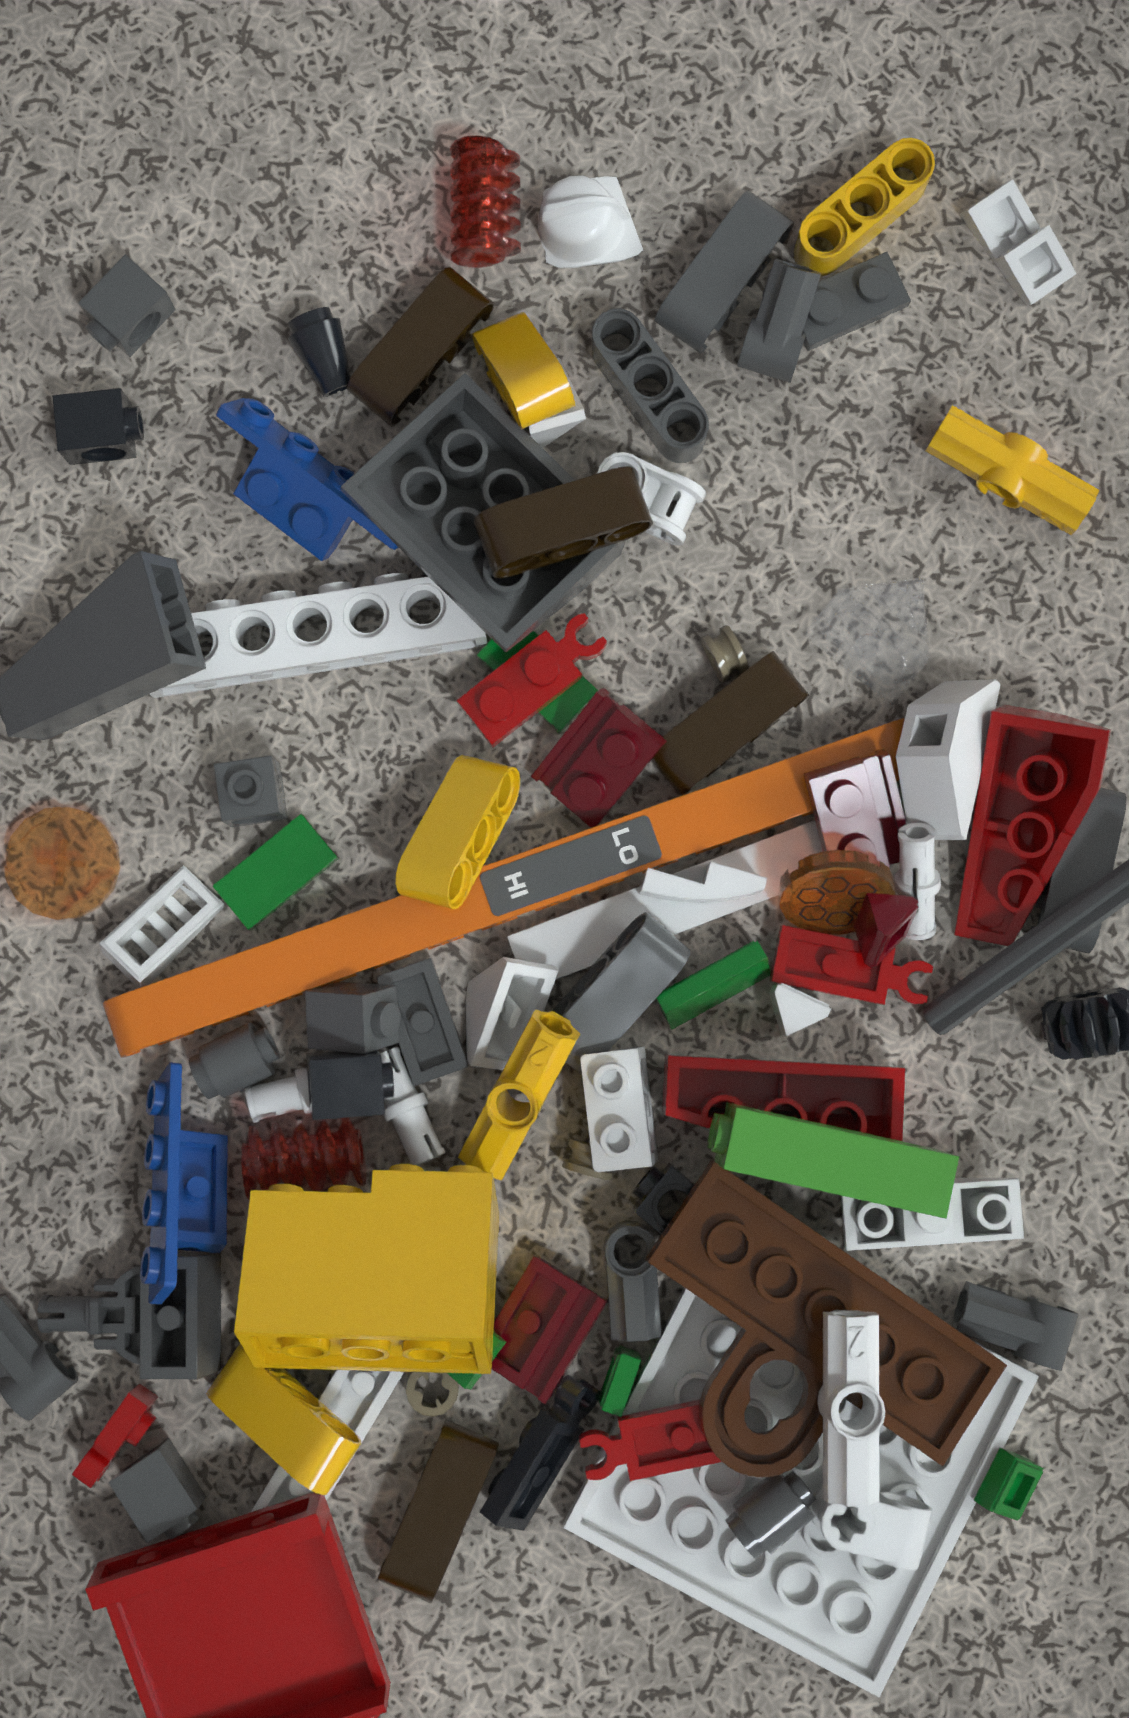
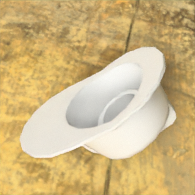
(586, 223)

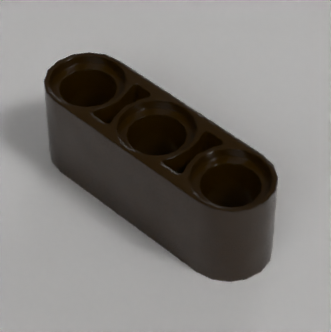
(418, 344)
(563, 522)
(728, 722)
(438, 1511)

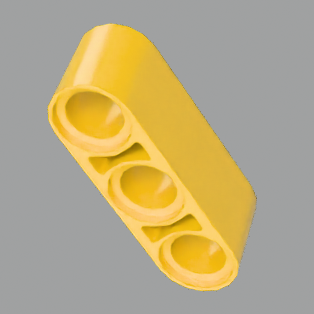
(872, 185)
(524, 370)
(458, 832)
(285, 1421)

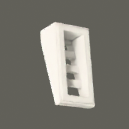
(175, 942)

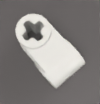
(659, 490)
(883, 1531)

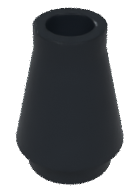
(321, 348)

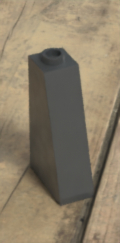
(105, 653)

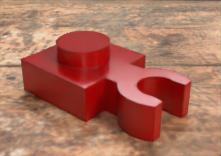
(127, 1424)

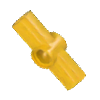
(1012, 469)
(533, 1071)

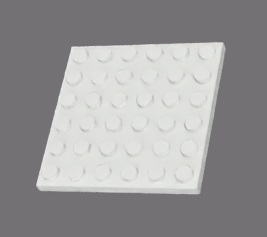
(806, 1594)

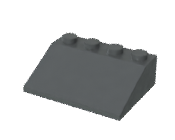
(442, 475)

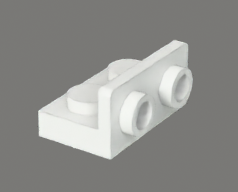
(619, 1109)

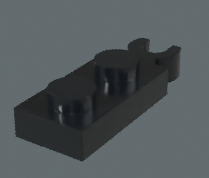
(540, 1456)

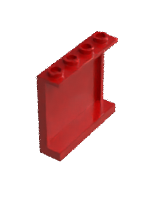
(246, 1620)

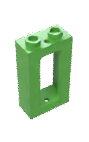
(833, 1159)

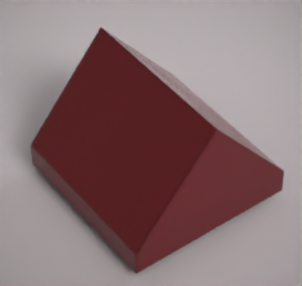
(883, 924)

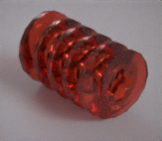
(483, 202)
(303, 1155)

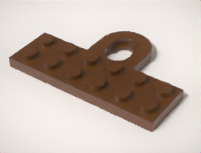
(776, 1284)

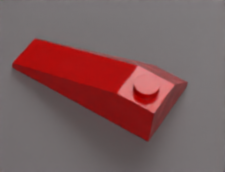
(1029, 803)

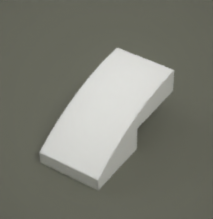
(1016, 243)
(718, 885)

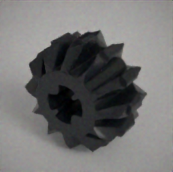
(1087, 1023)

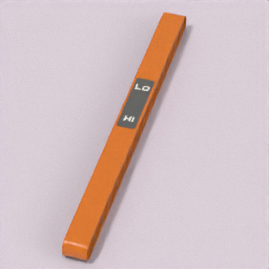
(499, 894)

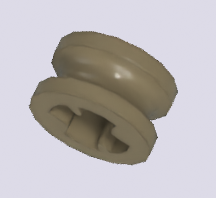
(724, 653)
(582, 1160)
(415, 1395)

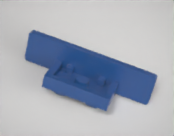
(293, 482)
(187, 1187)

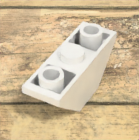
(944, 754)
(977, 1213)

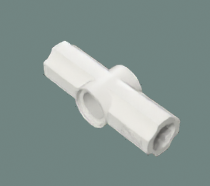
(853, 1444)

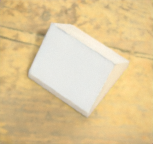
(795, 1009)

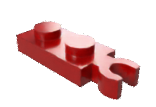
(528, 682)
(837, 968)
(652, 1443)

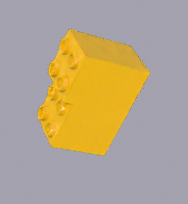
(374, 1275)

